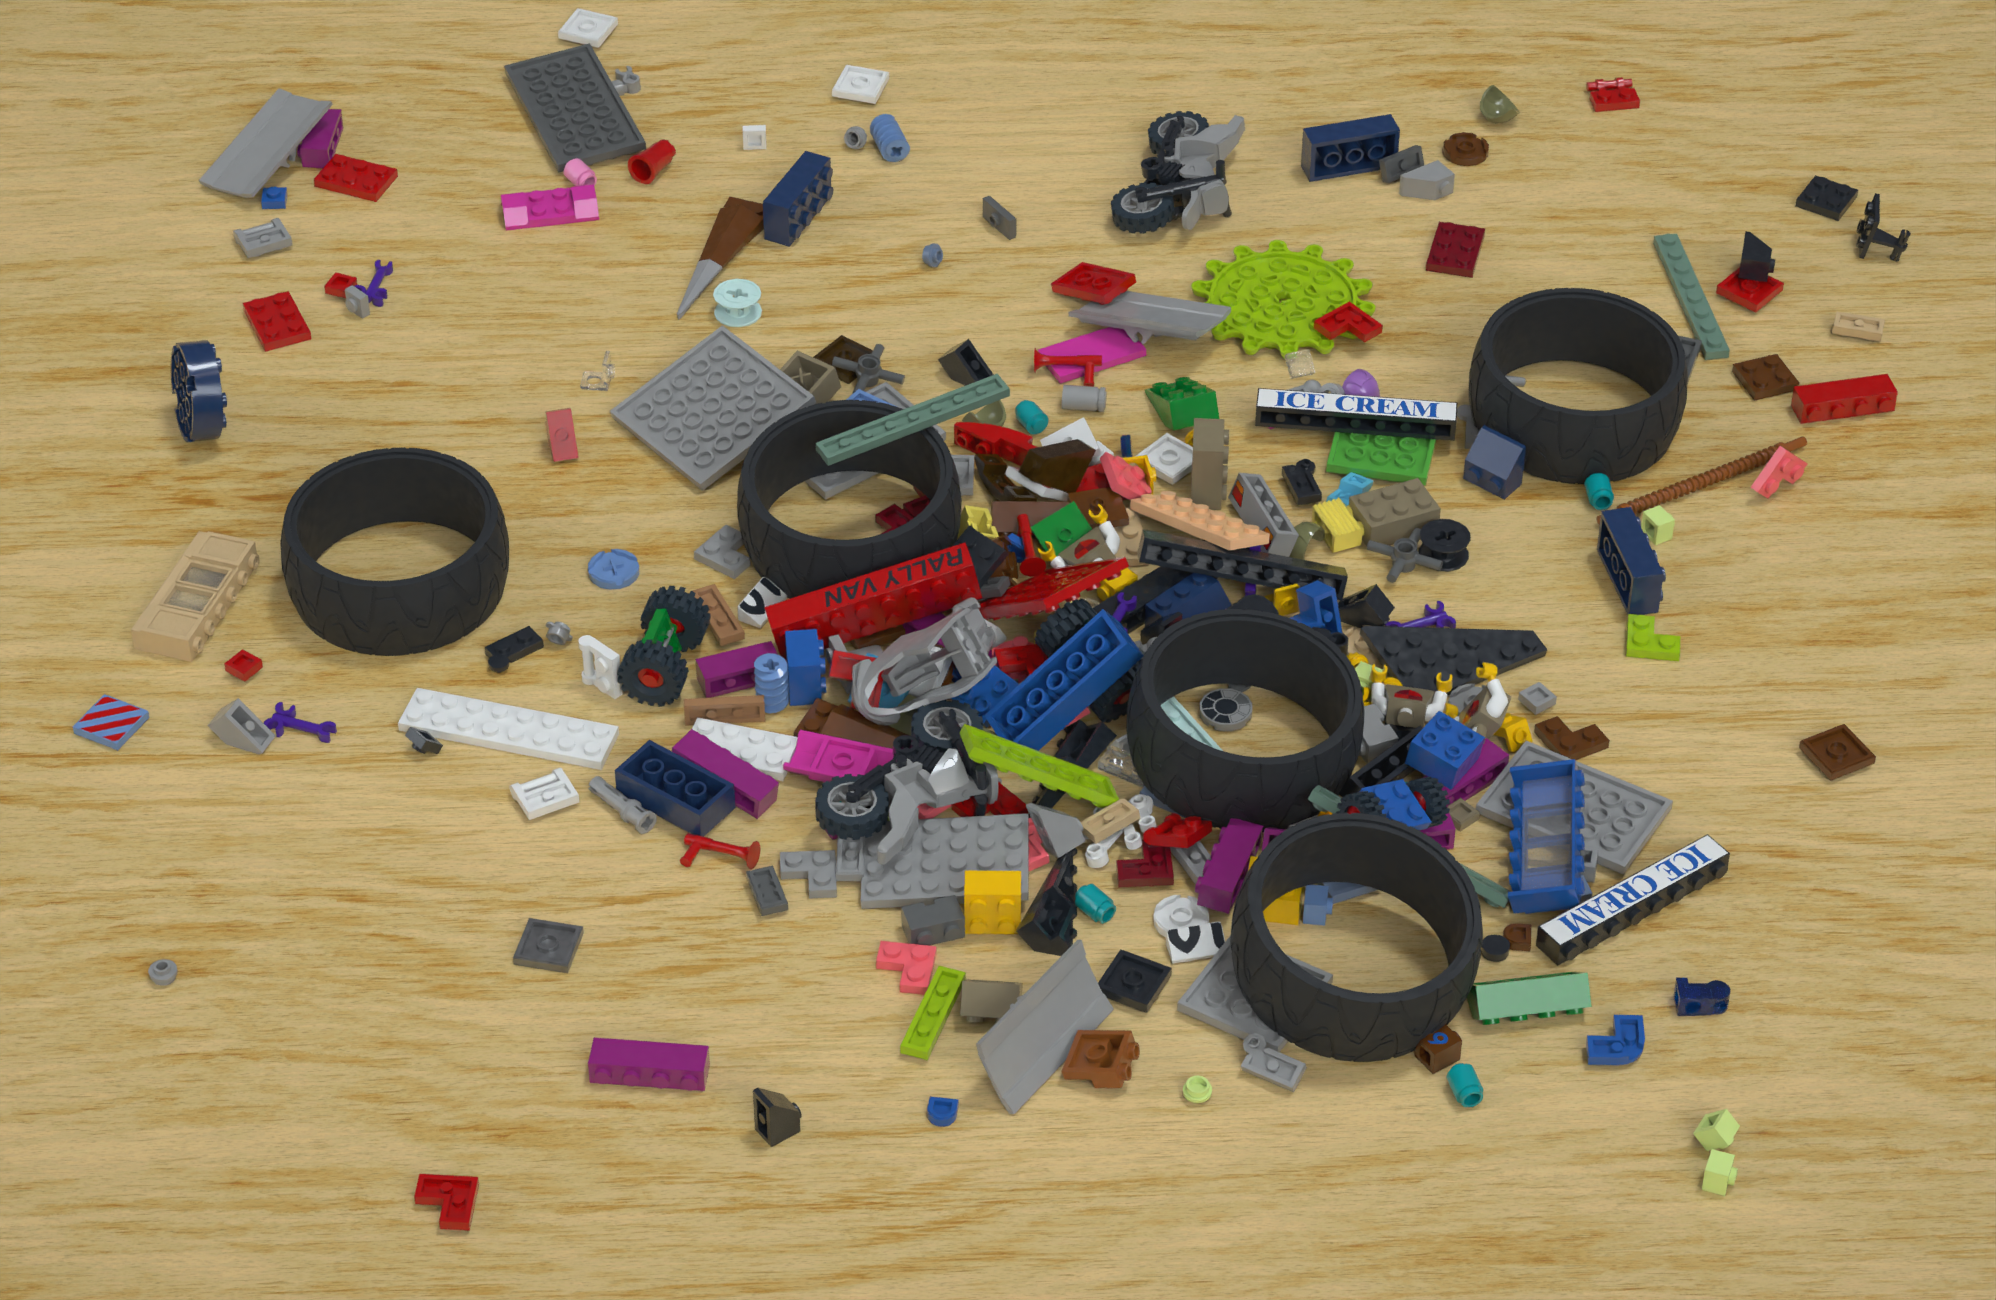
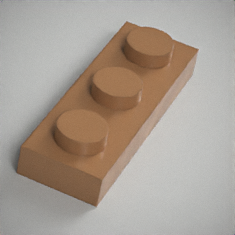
(722, 621)
(725, 709)

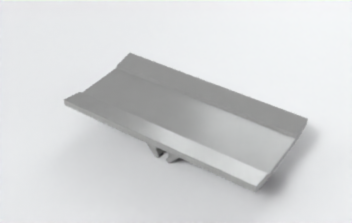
(264, 144)
(1154, 315)
(1041, 1027)

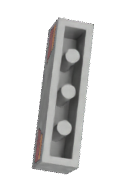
(1260, 508)

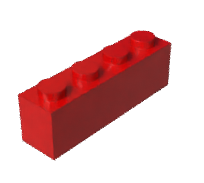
(1844, 398)

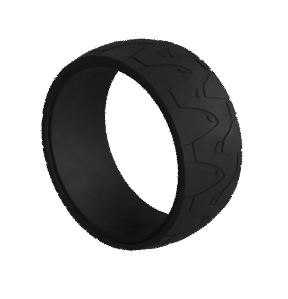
(1589, 329)
(788, 456)
(403, 613)
(1255, 652)
(1376, 855)

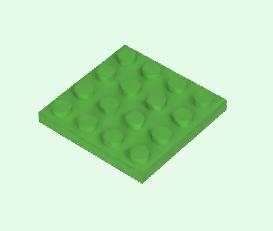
(1381, 456)

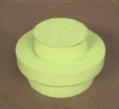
(1197, 1089)

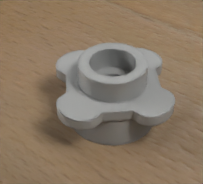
(558, 633)

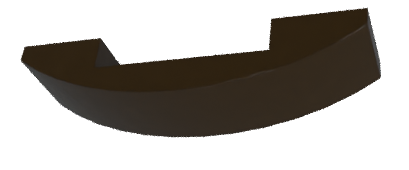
(992, 473)

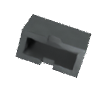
(933, 922)

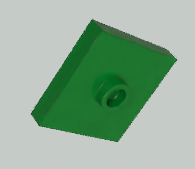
(1061, 528)

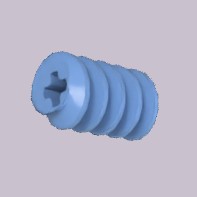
(889, 138)
(772, 681)

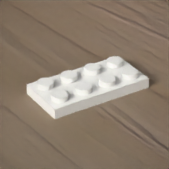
(760, 748)

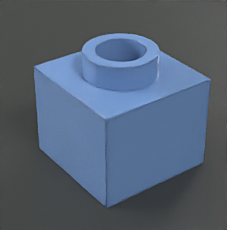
(1316, 905)

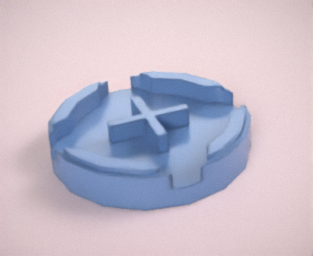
(613, 569)

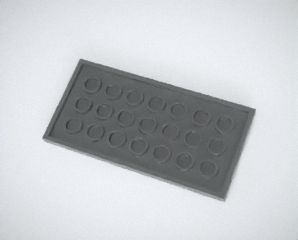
(574, 107)

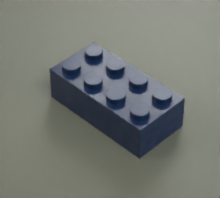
(1348, 147)
(797, 198)
(1630, 561)
(675, 788)

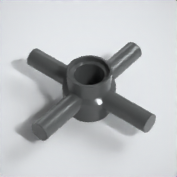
(869, 369)
(1404, 555)

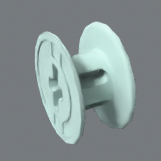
(745, 297)

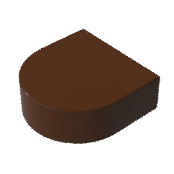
(1518, 936)

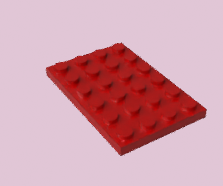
(1051, 588)

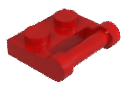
(1178, 831)

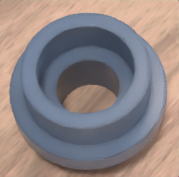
(932, 255)

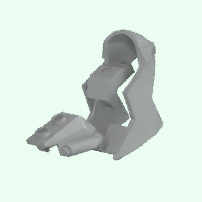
(909, 662)

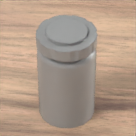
(1084, 398)

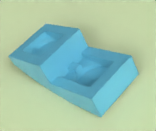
(1349, 486)

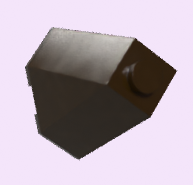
(1058, 464)

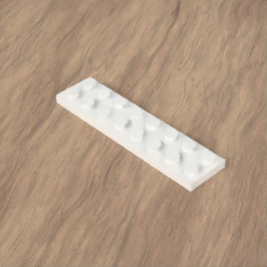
(510, 728)

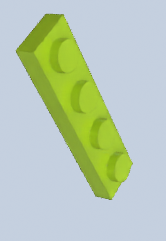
(932, 1013)

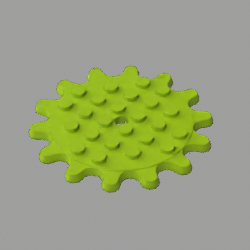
(1261, 280)

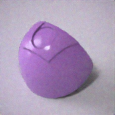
(1361, 383)

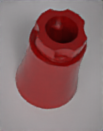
(651, 161)

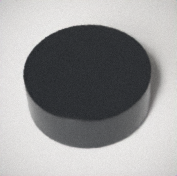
(1495, 948)

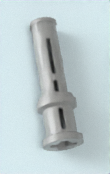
(629, 809)

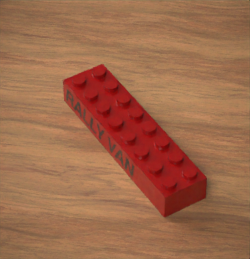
(879, 598)

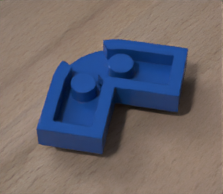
(1622, 1047)

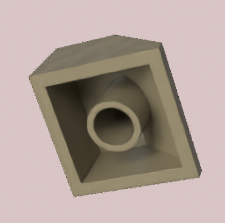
(988, 998)

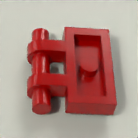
(1620, 98)

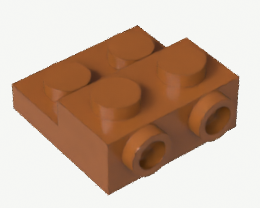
(1101, 1057)

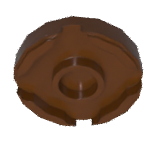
(1465, 149)

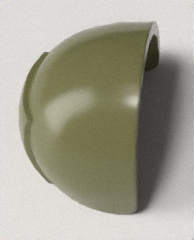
(1497, 106)
(990, 414)
(1306, 531)

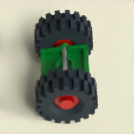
(1059, 630)
(653, 665)

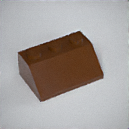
(1006, 513)

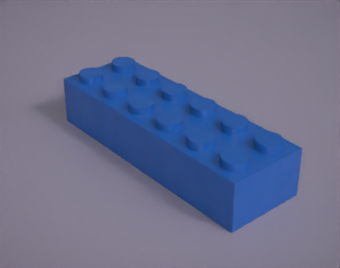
(1065, 683)

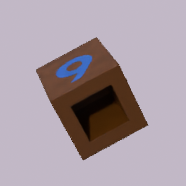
(1439, 1049)

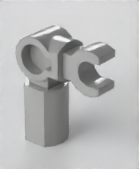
(626, 82)

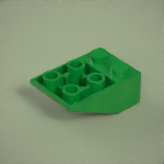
(1182, 402)

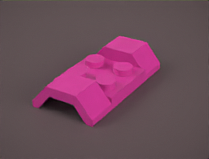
(550, 207)
(829, 756)

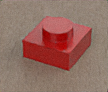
(338, 283)
(243, 665)

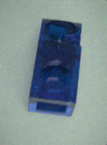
(1701, 998)

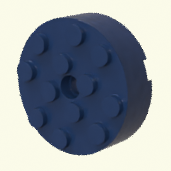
(198, 390)

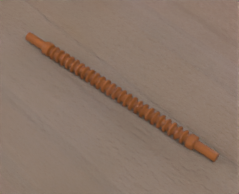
(1708, 478)

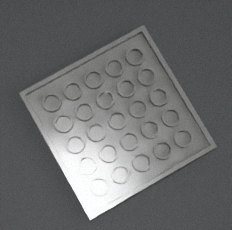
(710, 406)

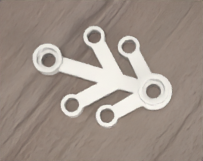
(1097, 853)

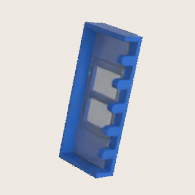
(1546, 837)

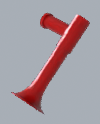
(1088, 361)
(1031, 565)
(749, 853)

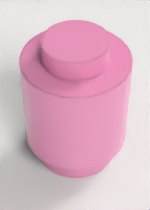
(579, 173)

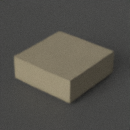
(1463, 814)

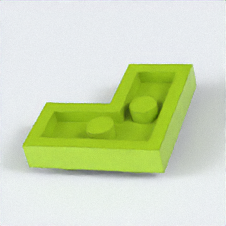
(1646, 644)

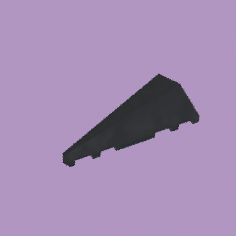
(1079, 747)
(1050, 917)

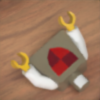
(1096, 545)
(1405, 704)
(1487, 709)

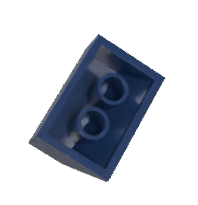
(1190, 597)

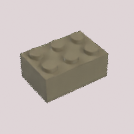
(1208, 462)
(1394, 511)

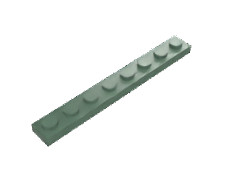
(1691, 296)
(912, 419)
(1494, 893)

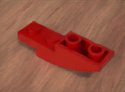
(993, 440)

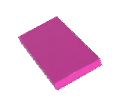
(1109, 342)

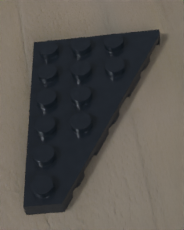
(1421, 653)

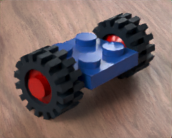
(1414, 803)

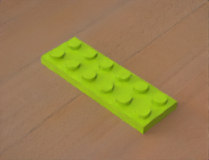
(1038, 766)

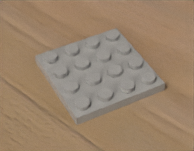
(1220, 1003)

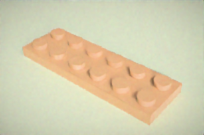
(1199, 520)

